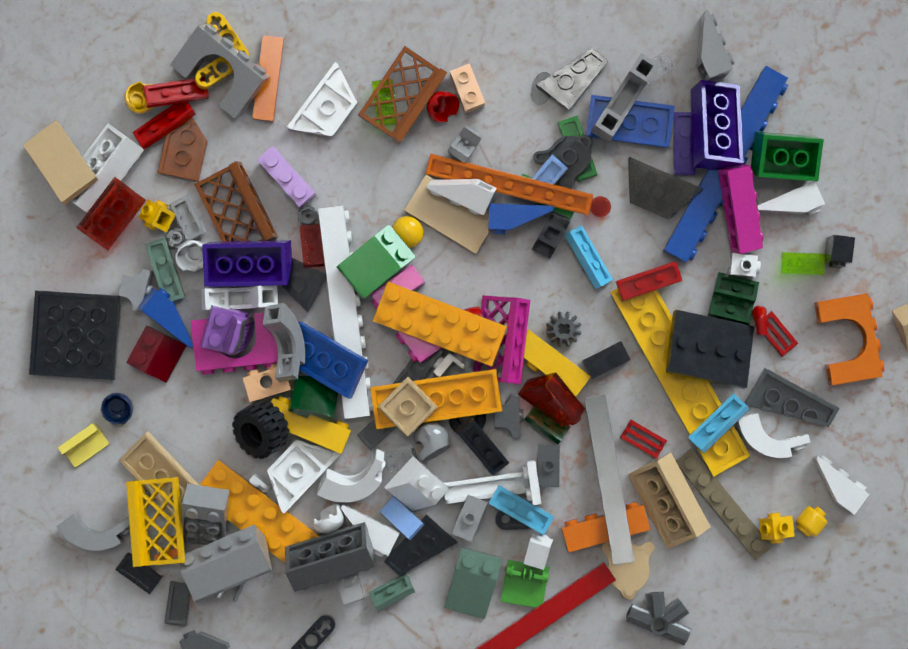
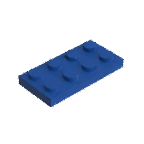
(643, 125)
(331, 362)

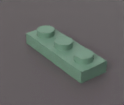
(165, 268)

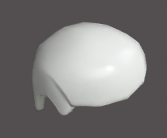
(190, 256)
(330, 521)

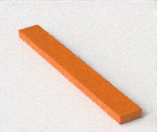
(512, 184)

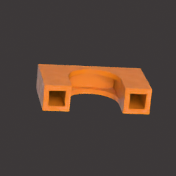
(867, 362)

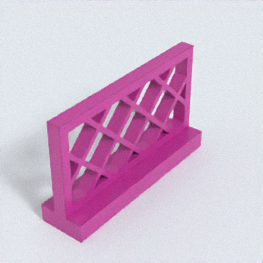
(514, 339)

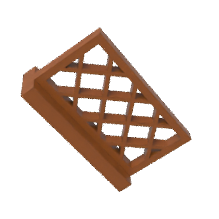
(417, 105)
(249, 197)

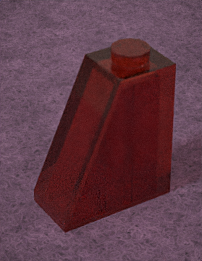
(553, 399)

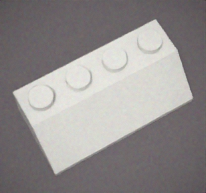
(108, 157)

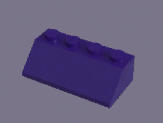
(716, 125)
(247, 263)

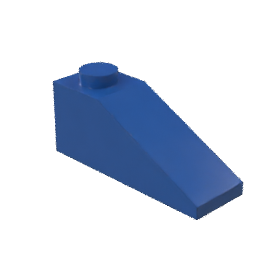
(510, 216)
(163, 311)

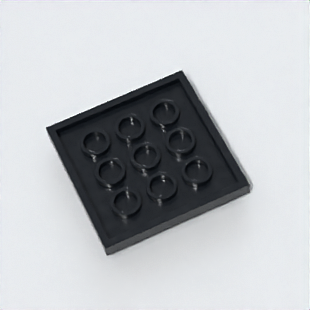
(74, 335)

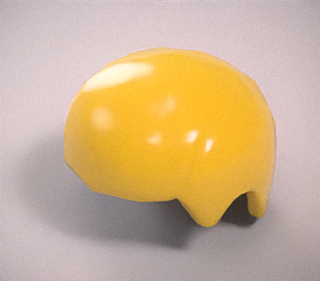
(135, 99)
(409, 230)

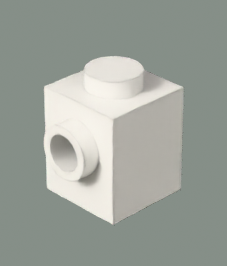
(743, 265)
(538, 551)

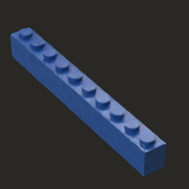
(703, 206)

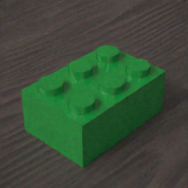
(786, 156)

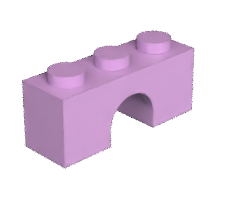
(286, 177)

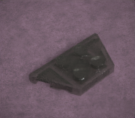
(658, 190)

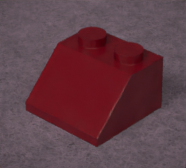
(156, 354)

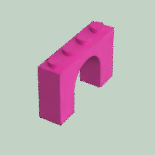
(411, 280)
(263, 352)

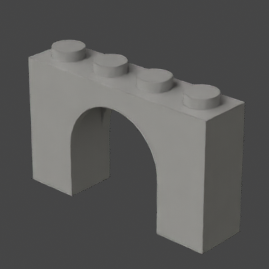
(247, 76)
(624, 98)

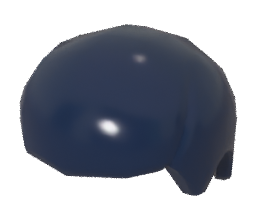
(117, 408)

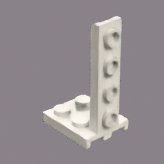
(485, 487)

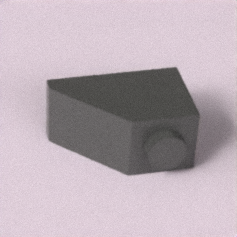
(202, 641)

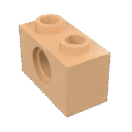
(467, 88)
(257, 391)

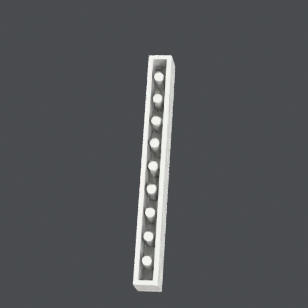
(344, 301)

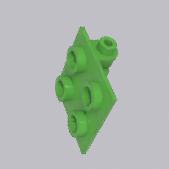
(524, 584)

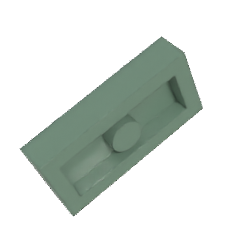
(391, 592)

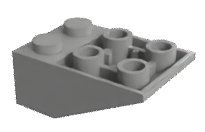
(711, 55)
(204, 514)

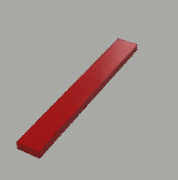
(551, 609)

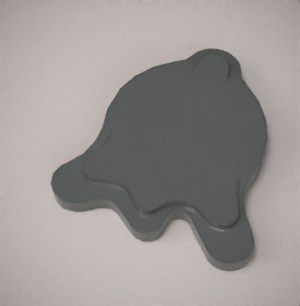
(573, 153)

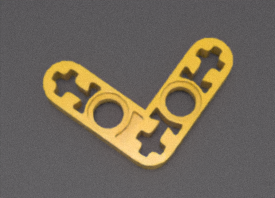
(237, 44)

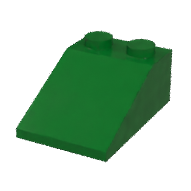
(376, 261)

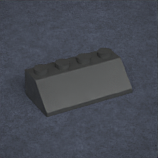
(329, 557)

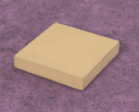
(408, 406)

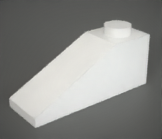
(796, 201)
(381, 535)

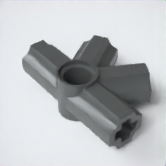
(656, 610)

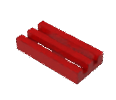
(787, 347)
(658, 447)

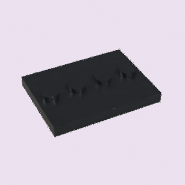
(710, 349)

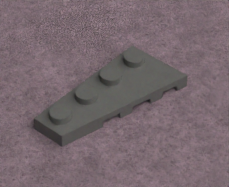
(786, 398)

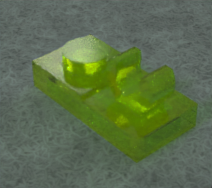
(802, 263)

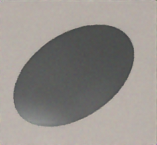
(538, 95)

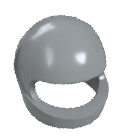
(434, 439)

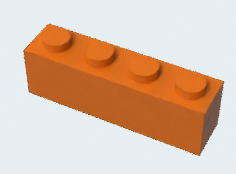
(594, 529)

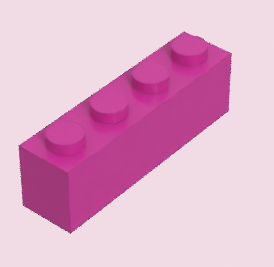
(741, 208)

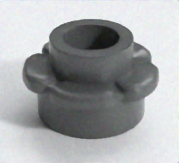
(302, 215)

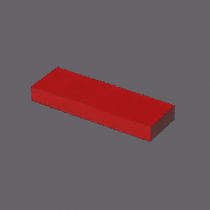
(173, 93)
(163, 124)
(648, 281)

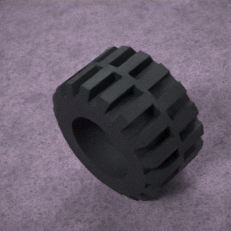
(260, 429)

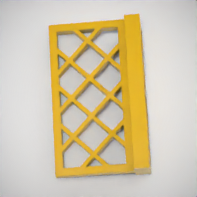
(139, 527)

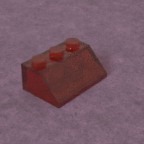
(111, 213)

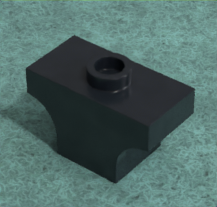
(550, 235)

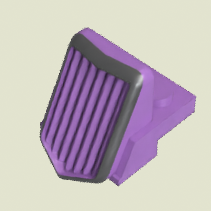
(227, 330)

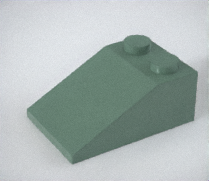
(473, 582)

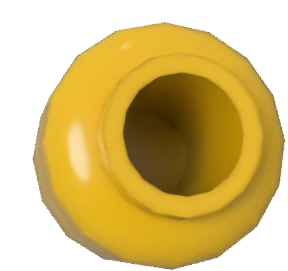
(811, 521)

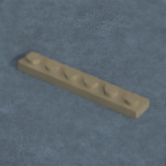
(723, 504)

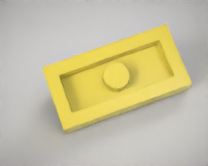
(84, 445)

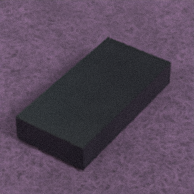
(142, 576)

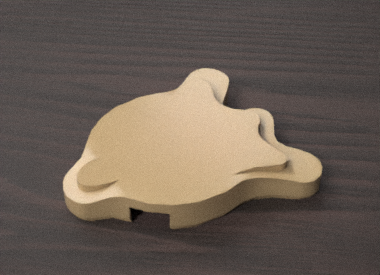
(634, 575)

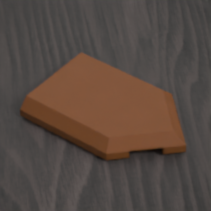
(183, 152)

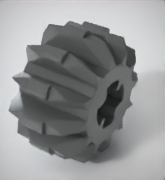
(563, 336)

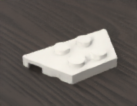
(326, 106)
(298, 471)

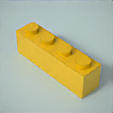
(548, 360)
(317, 430)

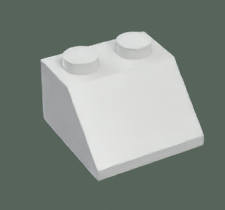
(416, 486)

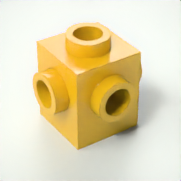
(156, 215)
(776, 527)

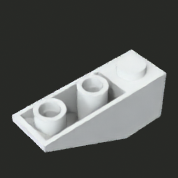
(467, 192)
(842, 490)

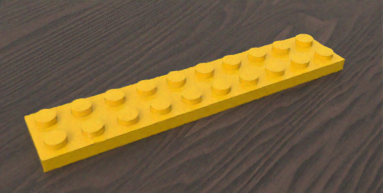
(690, 397)

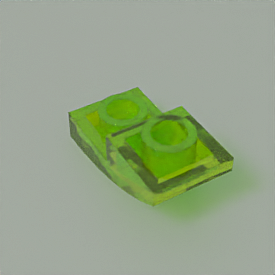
(387, 109)

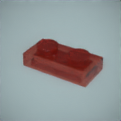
(311, 246)

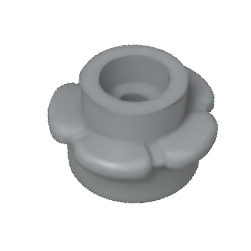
(171, 238)

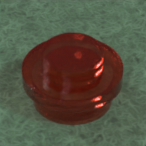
(600, 206)

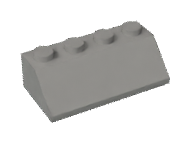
(226, 563)

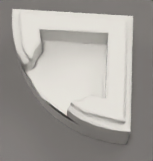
(258, 482)

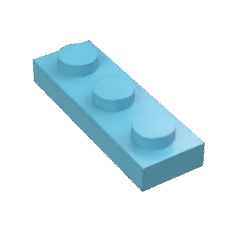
(588, 257)
(718, 423)
(521, 509)

